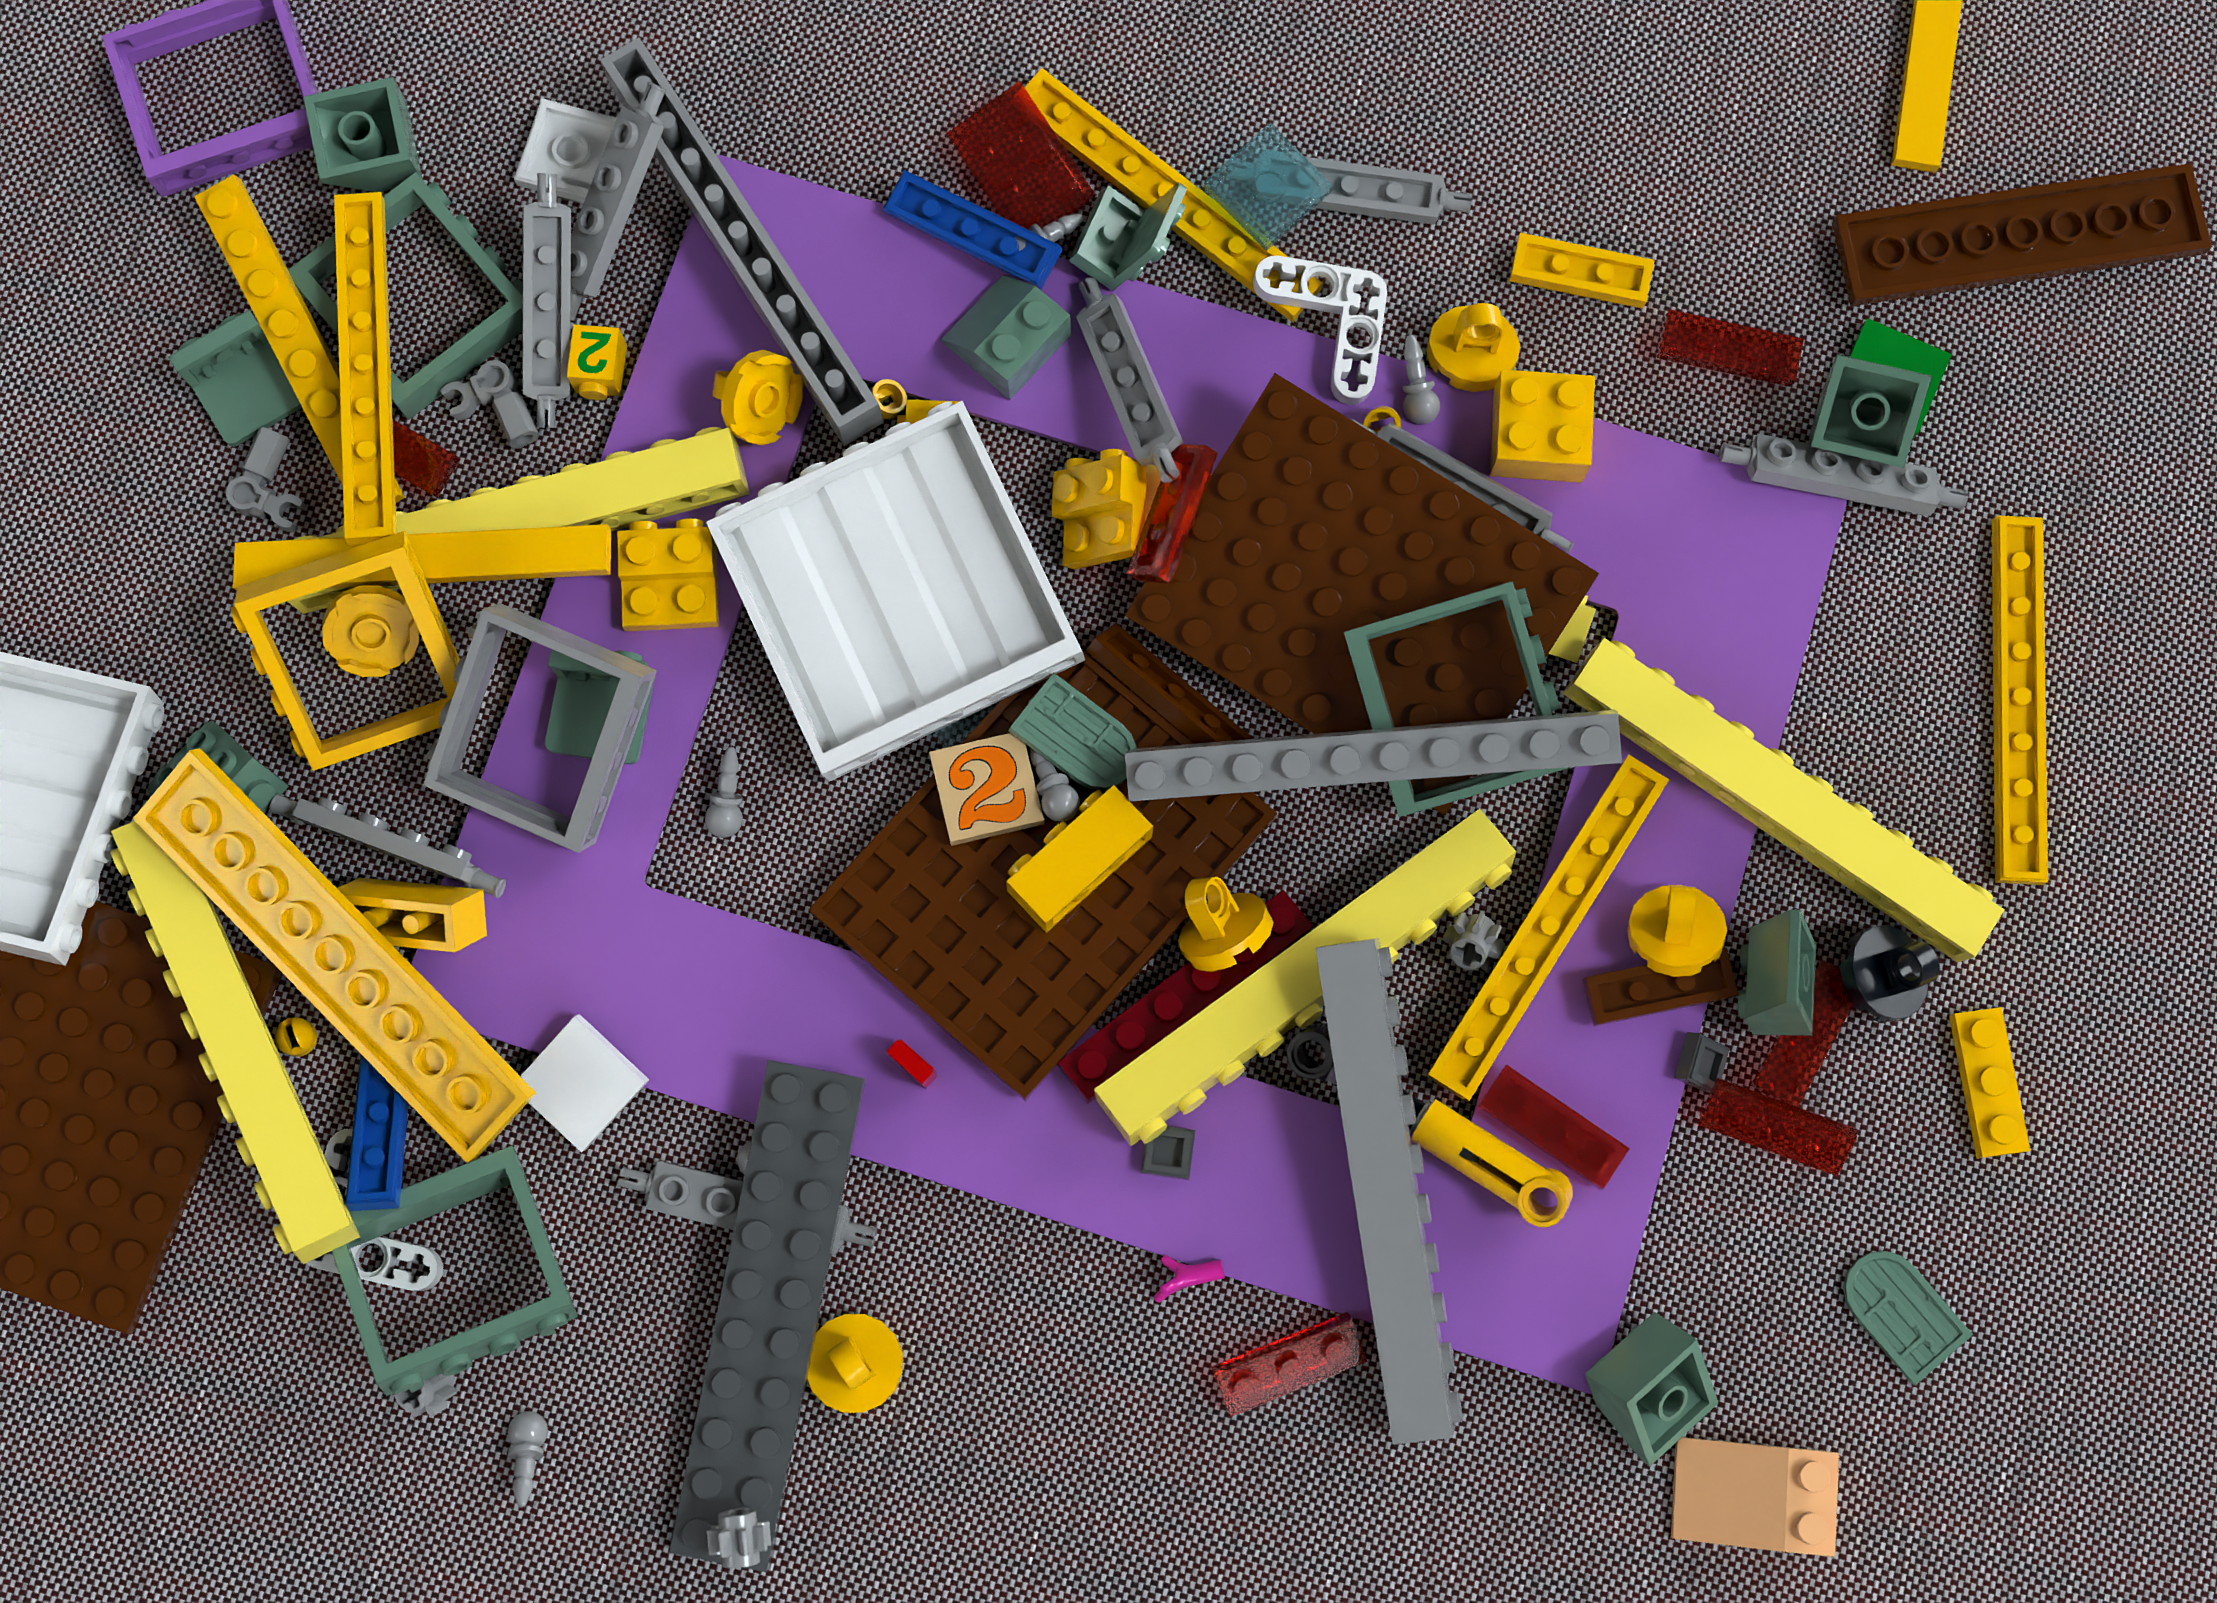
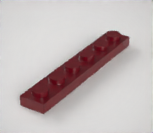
(1175, 1003)

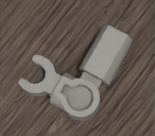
(498, 386)
(248, 492)

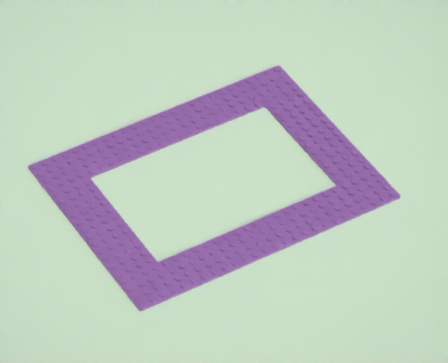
(1689, 555)

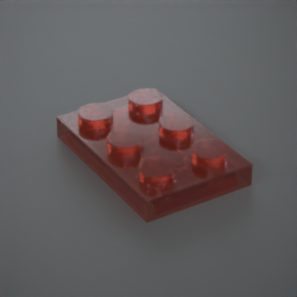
(1020, 160)

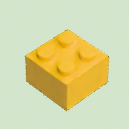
(1542, 426)

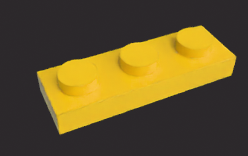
(1581, 270)
(1989, 1083)

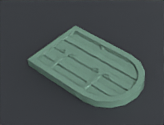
(1075, 735)
(1902, 1313)

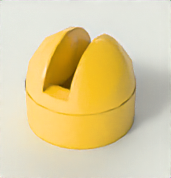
(884, 389)
(1381, 413)
(304, 1033)

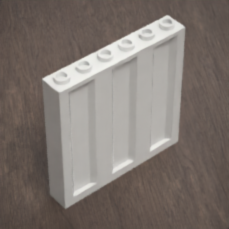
(894, 590)
(64, 785)

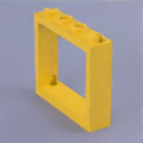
(324, 573)

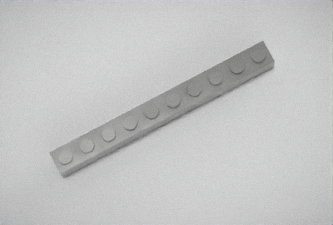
(748, 250)
(1374, 755)
(1387, 1192)

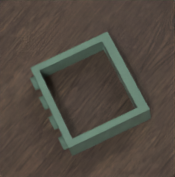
(469, 350)
(1530, 655)
(493, 1337)

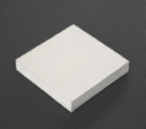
(567, 144)
(582, 1082)

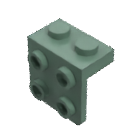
(1123, 237)
(237, 378)
(582, 706)
(241, 767)

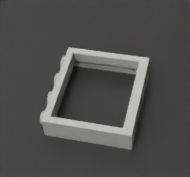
(462, 711)

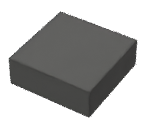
(1701, 1061)
(1169, 1154)

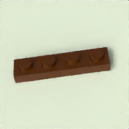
(1162, 688)

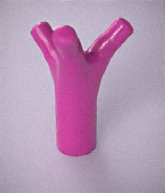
(1188, 1276)

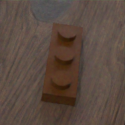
(1644, 992)

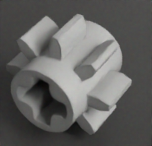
(1473, 941)
(430, 1397)
(738, 1538)

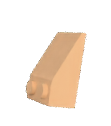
(1755, 1496)

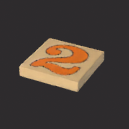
(986, 788)

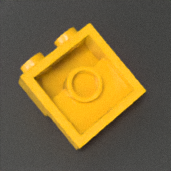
(1100, 507)
(668, 576)

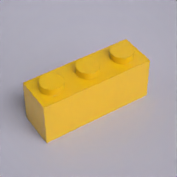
(1078, 857)
(420, 913)

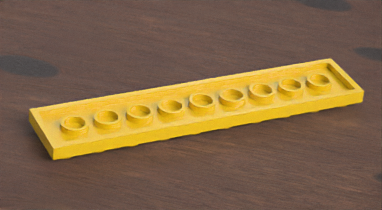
(334, 955)

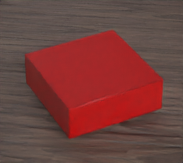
(912, 1063)

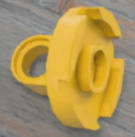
(1473, 346)
(759, 396)
(369, 630)
(1221, 926)
(1677, 930)
(855, 1363)

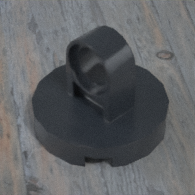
(1888, 972)

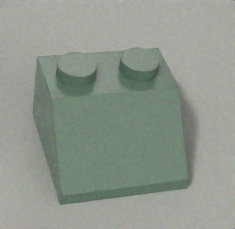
(363, 136)
(1009, 334)
(1869, 410)
(1779, 976)
(1653, 1386)

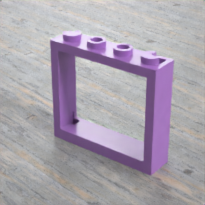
(227, 152)

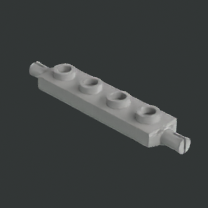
(1387, 192)
(613, 194)
(546, 300)
(1129, 380)
(1842, 476)
(1489, 491)
(372, 833)
(714, 1199)

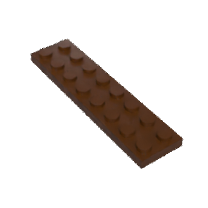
(2021, 234)

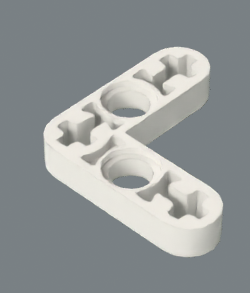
(1340, 301)
(409, 1252)

